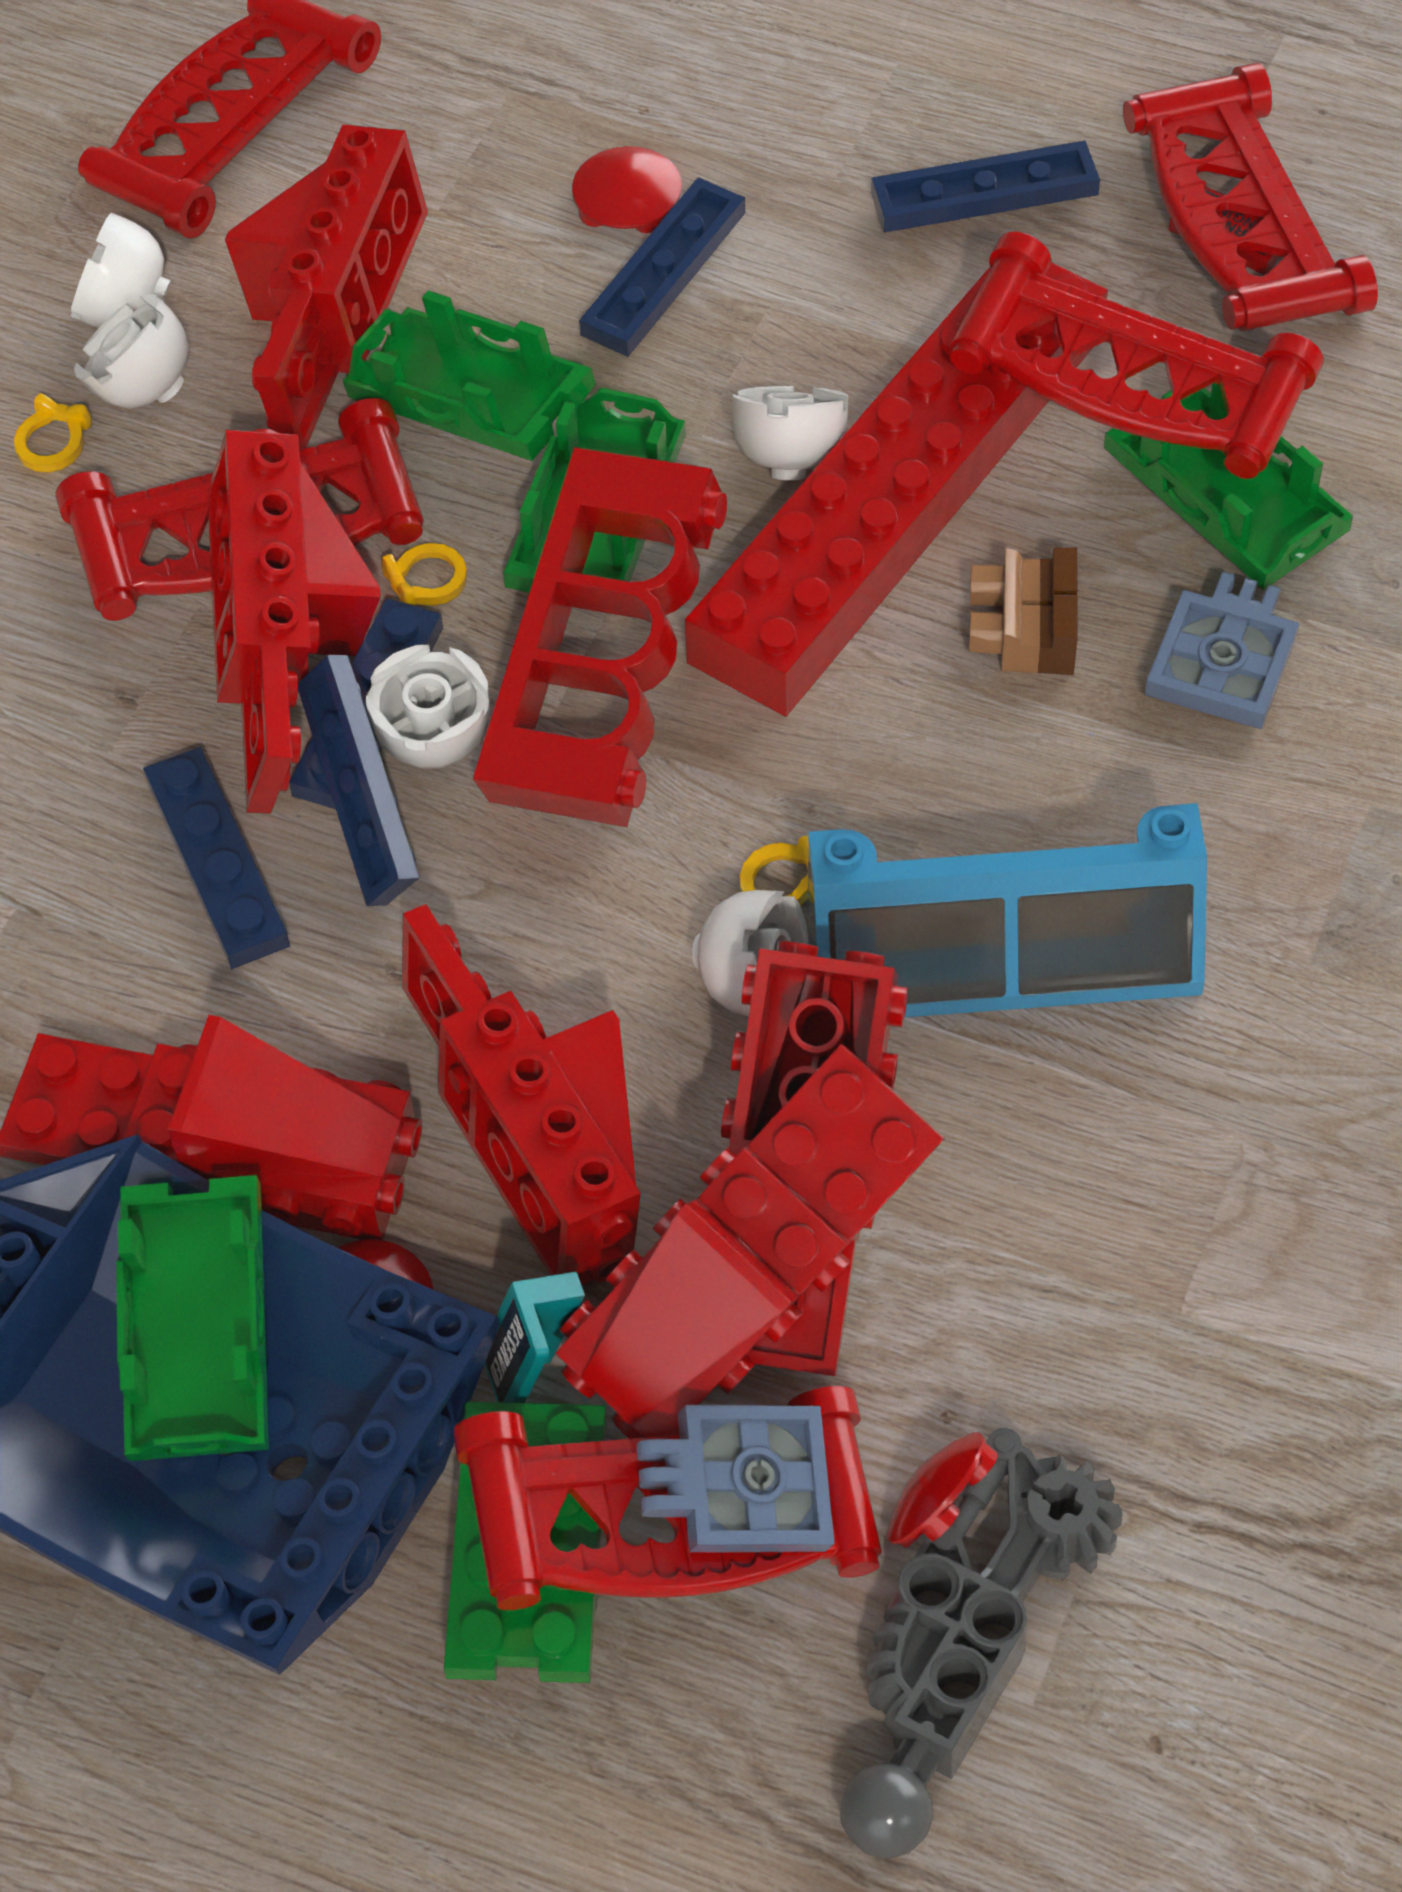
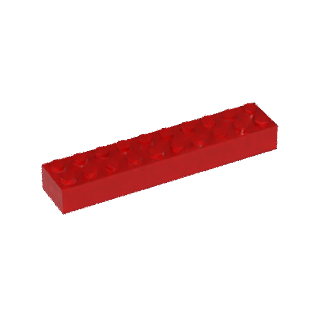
(864, 516)

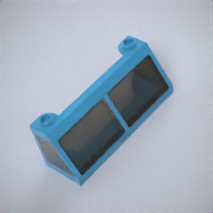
(1023, 922)

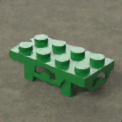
(463, 383)
(599, 430)
(1257, 522)
(192, 1320)
(560, 1627)

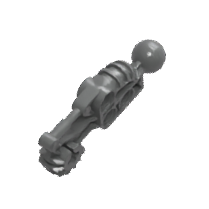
(930, 1646)

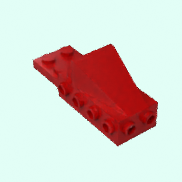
(326, 267)
(279, 591)
(795, 1021)
(533, 1107)
(226, 1108)
(745, 1249)

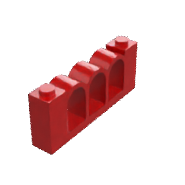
(601, 775)

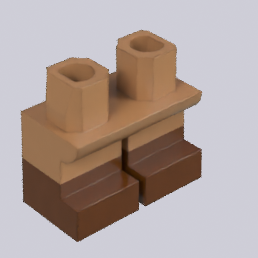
(1037, 616)

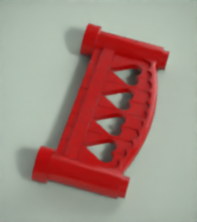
(1229, 110)
(176, 184)
(1254, 388)
(116, 530)
(524, 1487)

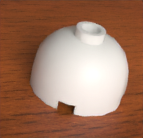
(119, 272)
(136, 356)
(788, 427)
(428, 706)
(734, 937)

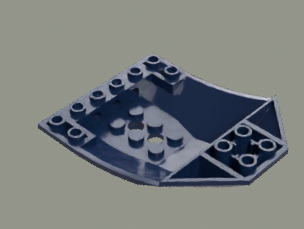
(357, 1383)

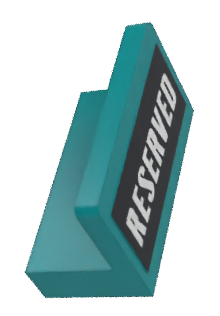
(530, 1332)

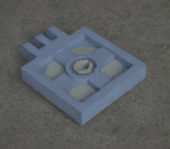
(1224, 653)
(743, 1478)

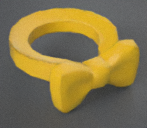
(47, 410)
(396, 571)
(774, 852)

